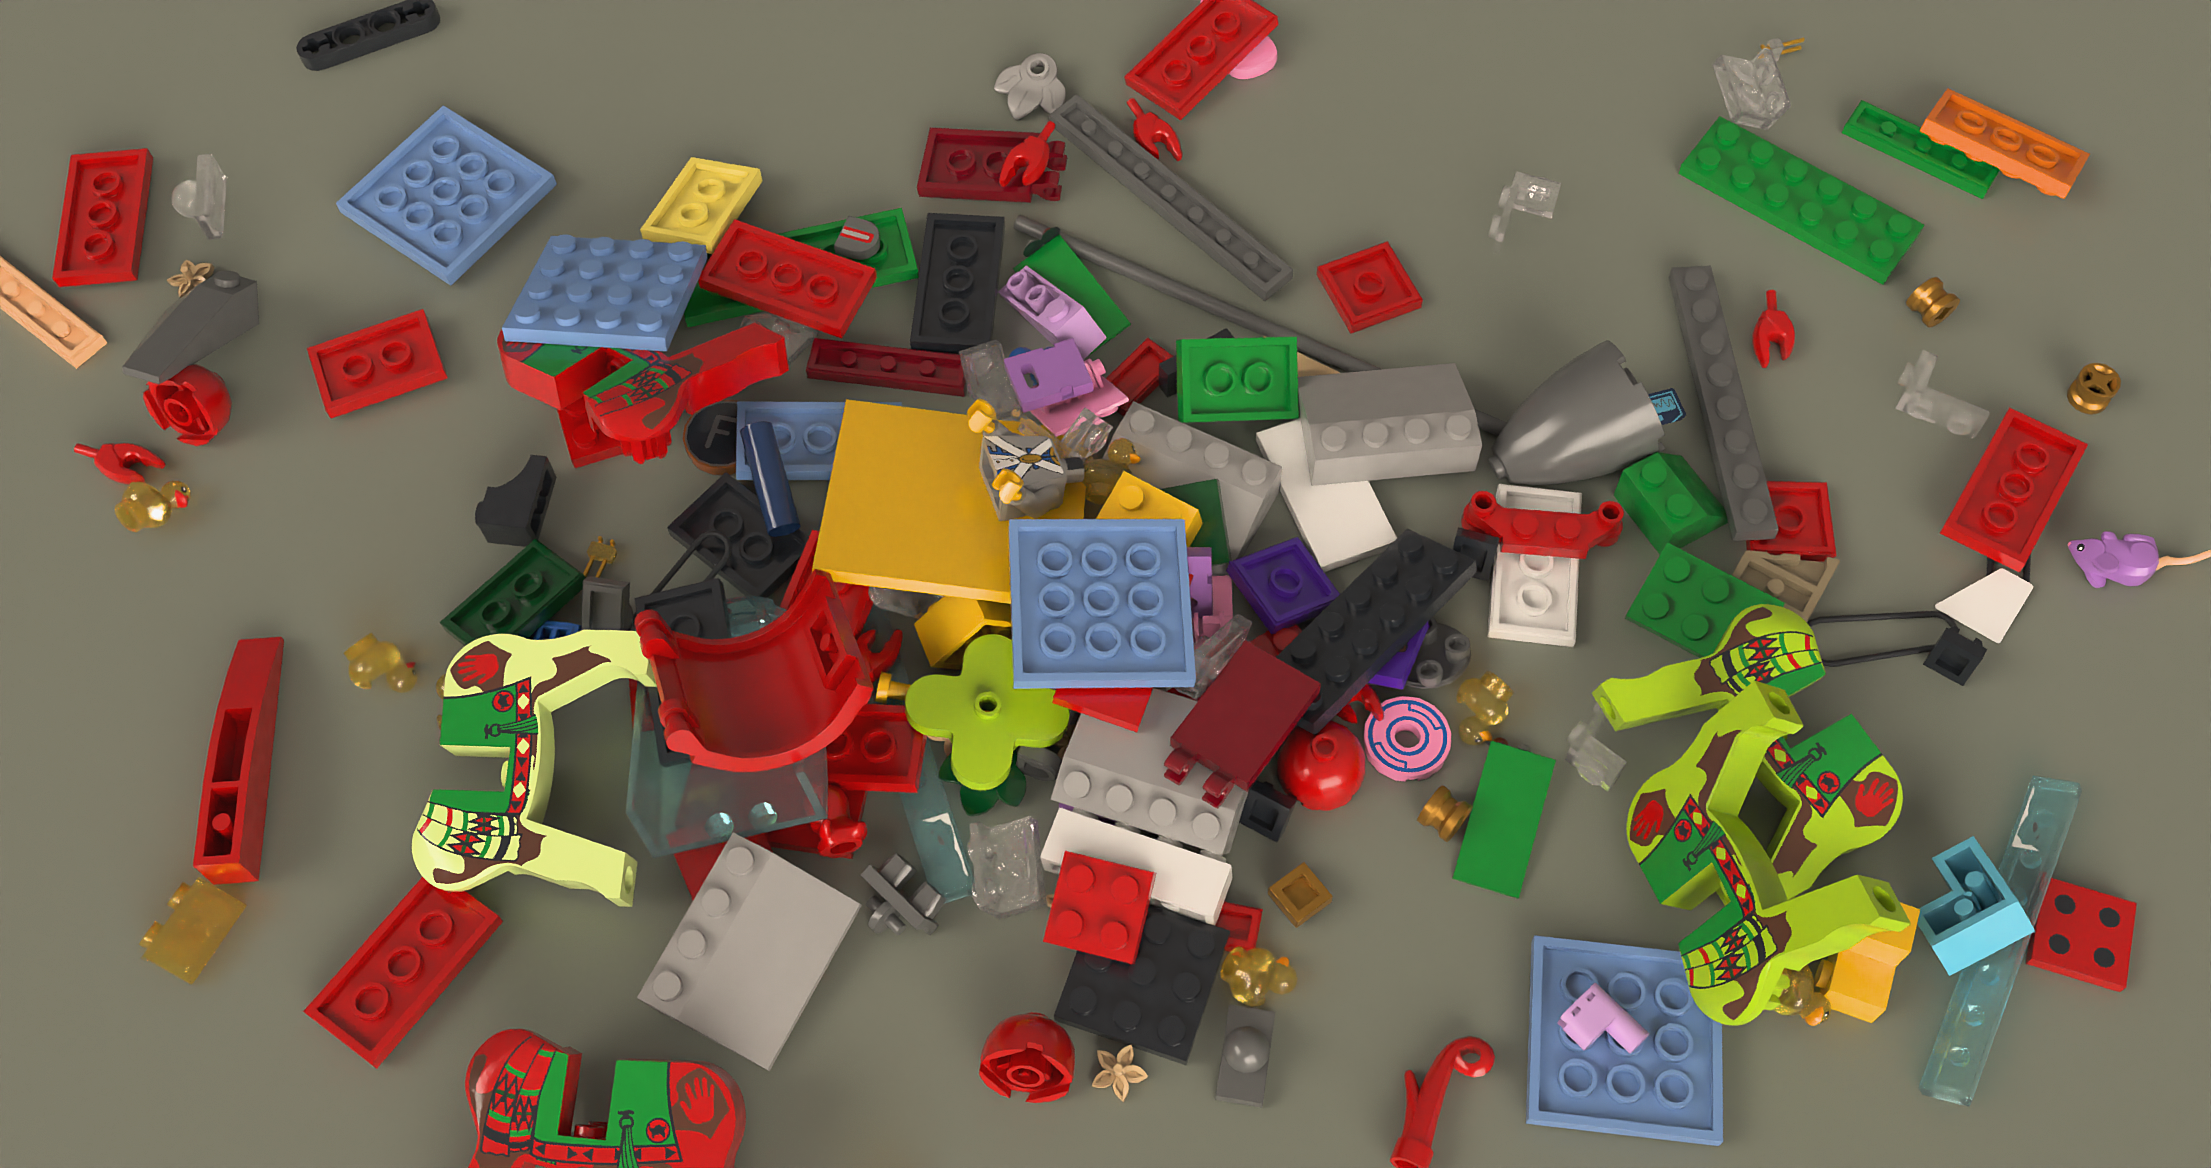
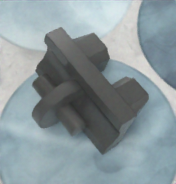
(917, 909)

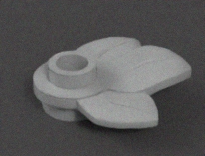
(1030, 89)

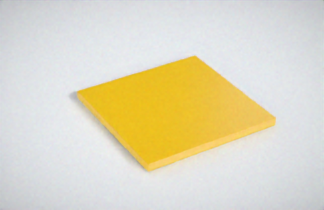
(914, 507)

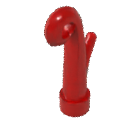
(1424, 1105)

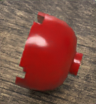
(191, 403)
(1321, 768)
(1028, 1056)

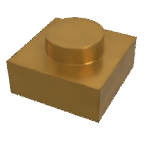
(1300, 894)

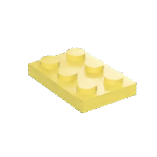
(702, 203)

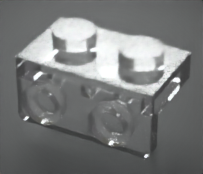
(1215, 652)
(1007, 867)

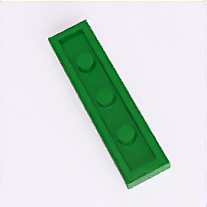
(1906, 143)

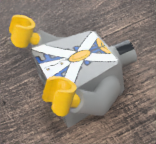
(1020, 470)

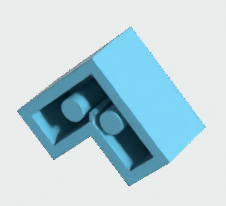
(1976, 914)

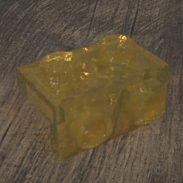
(192, 930)

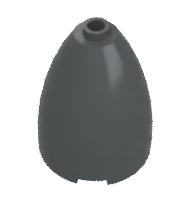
(1579, 424)

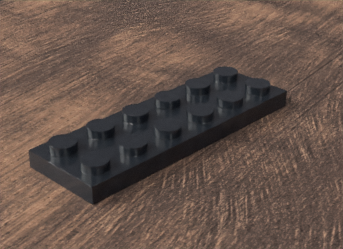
(1374, 620)

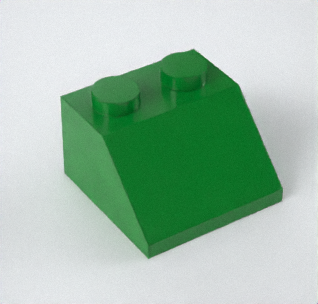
(1668, 501)

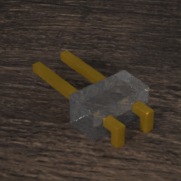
(1777, 46)

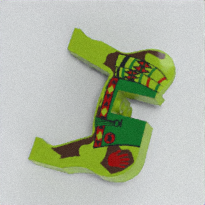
(1833, 783)
(1694, 843)

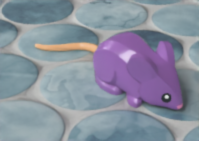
(2124, 560)

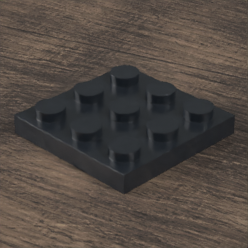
(1159, 997)

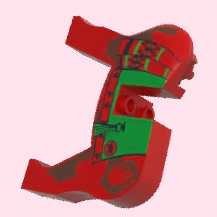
(643, 392)
(658, 1114)

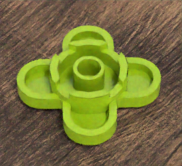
(982, 739)

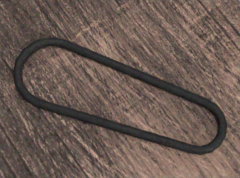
(1882, 616)

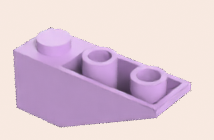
(1052, 311)

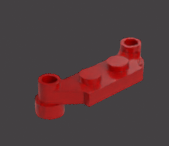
(1543, 531)

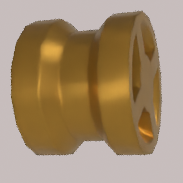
(1932, 302)
(2092, 379)
(1444, 813)

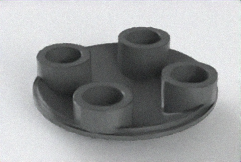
(1441, 657)

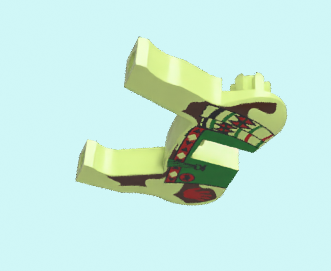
(501, 706)

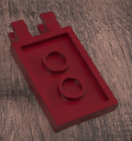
(970, 165)
(1240, 722)

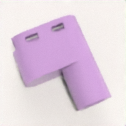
(1597, 1013)

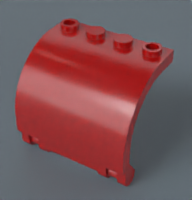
(760, 694)

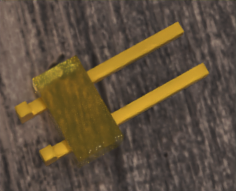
(602, 553)

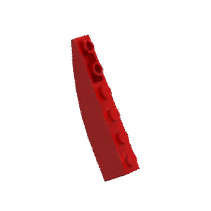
(239, 765)

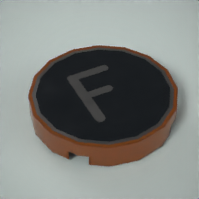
(712, 437)

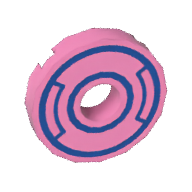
(1407, 763)

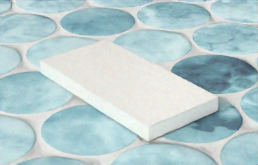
(1335, 520)
(1534, 594)

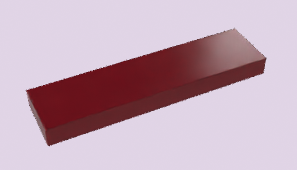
(886, 367)

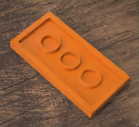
(2004, 143)

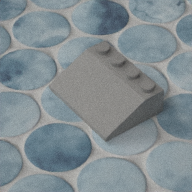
(1387, 424)
(1183, 455)
(1123, 778)
(750, 951)

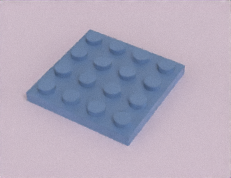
(446, 194)
(606, 293)
(1100, 603)
(1658, 1091)

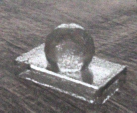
(204, 197)

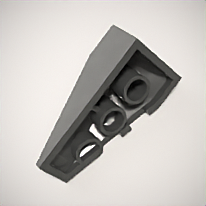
(196, 327)

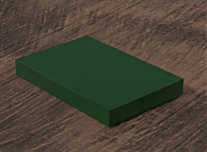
(517, 596)

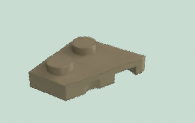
(1787, 578)

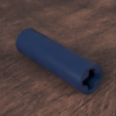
(770, 478)

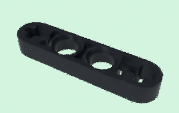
(370, 38)

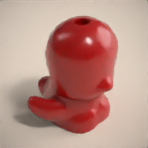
(838, 832)

